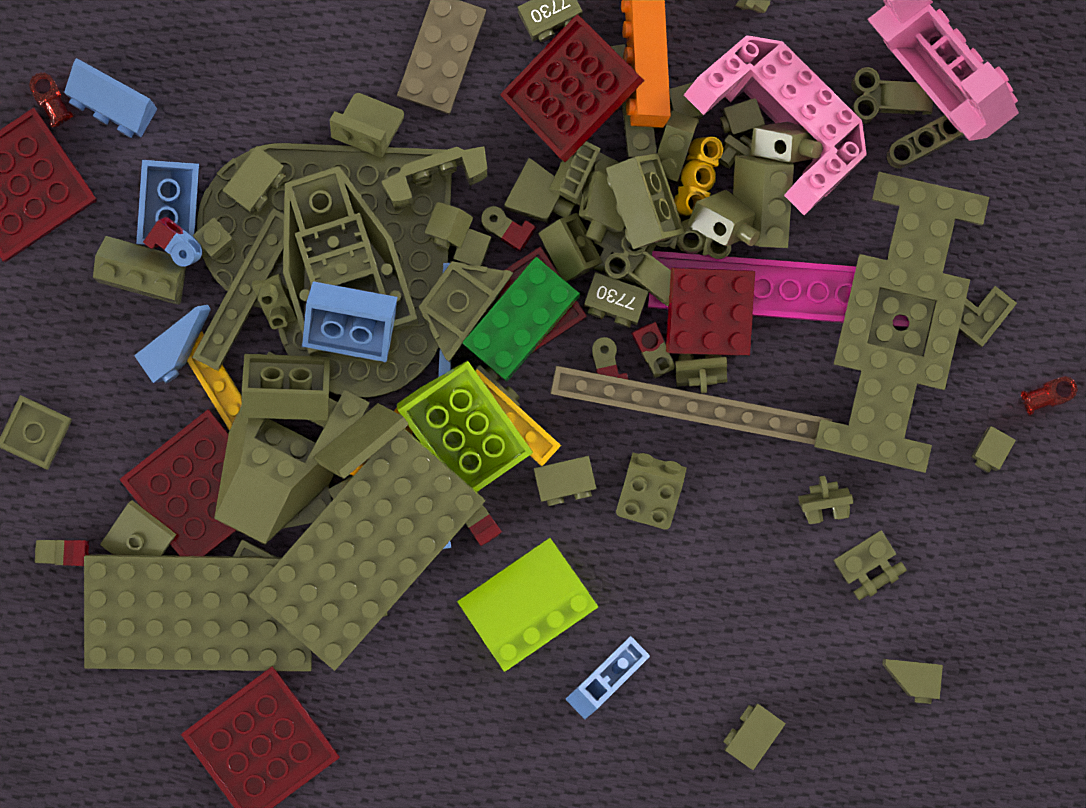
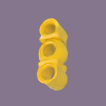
(704, 164)

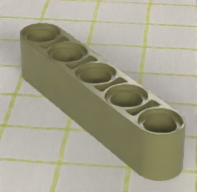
(912, 147)

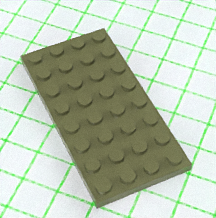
(367, 548)
(183, 615)

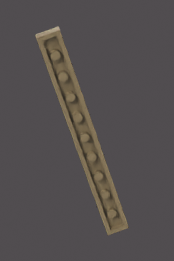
(685, 405)

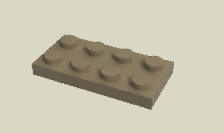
(441, 54)

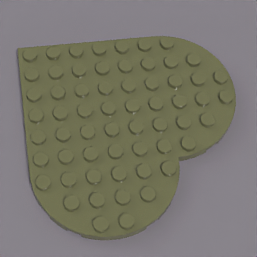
(420, 259)

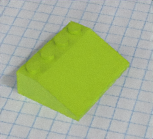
(464, 426)
(527, 604)

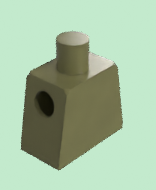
(796, 145)
(534, 198)
(599, 207)
(724, 219)

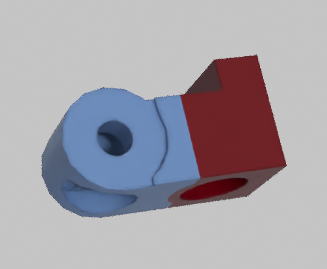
(175, 241)

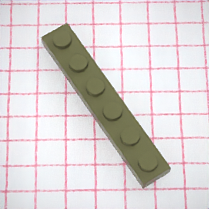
(241, 296)

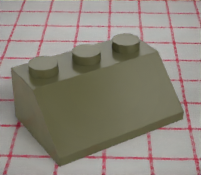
(762, 187)
(644, 200)
(139, 270)
(285, 387)

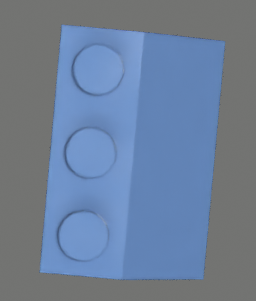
(109, 99)
(169, 192)
(349, 321)

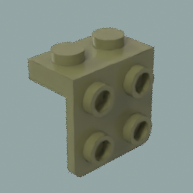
(366, 124)
(651, 490)

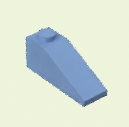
(172, 348)
(607, 677)

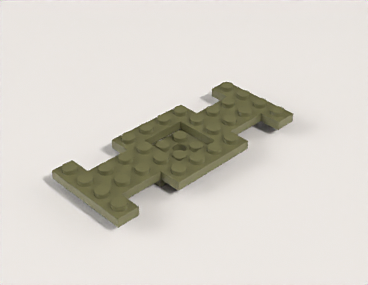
(908, 286)

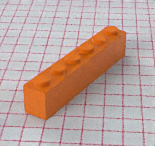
(648, 57)

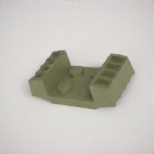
(444, 162)
(573, 173)

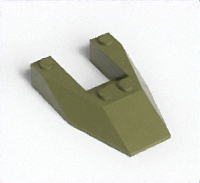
(336, 241)
(273, 470)

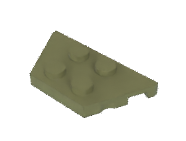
(460, 302)

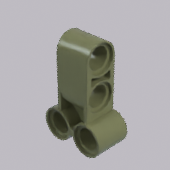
(889, 96)
(643, 270)

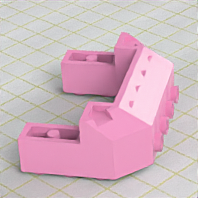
(966, 91)
(793, 94)

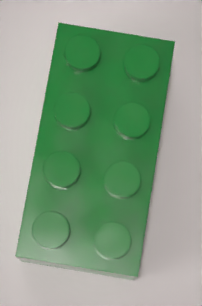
(521, 319)

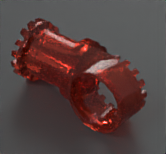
(50, 101)
(1047, 395)

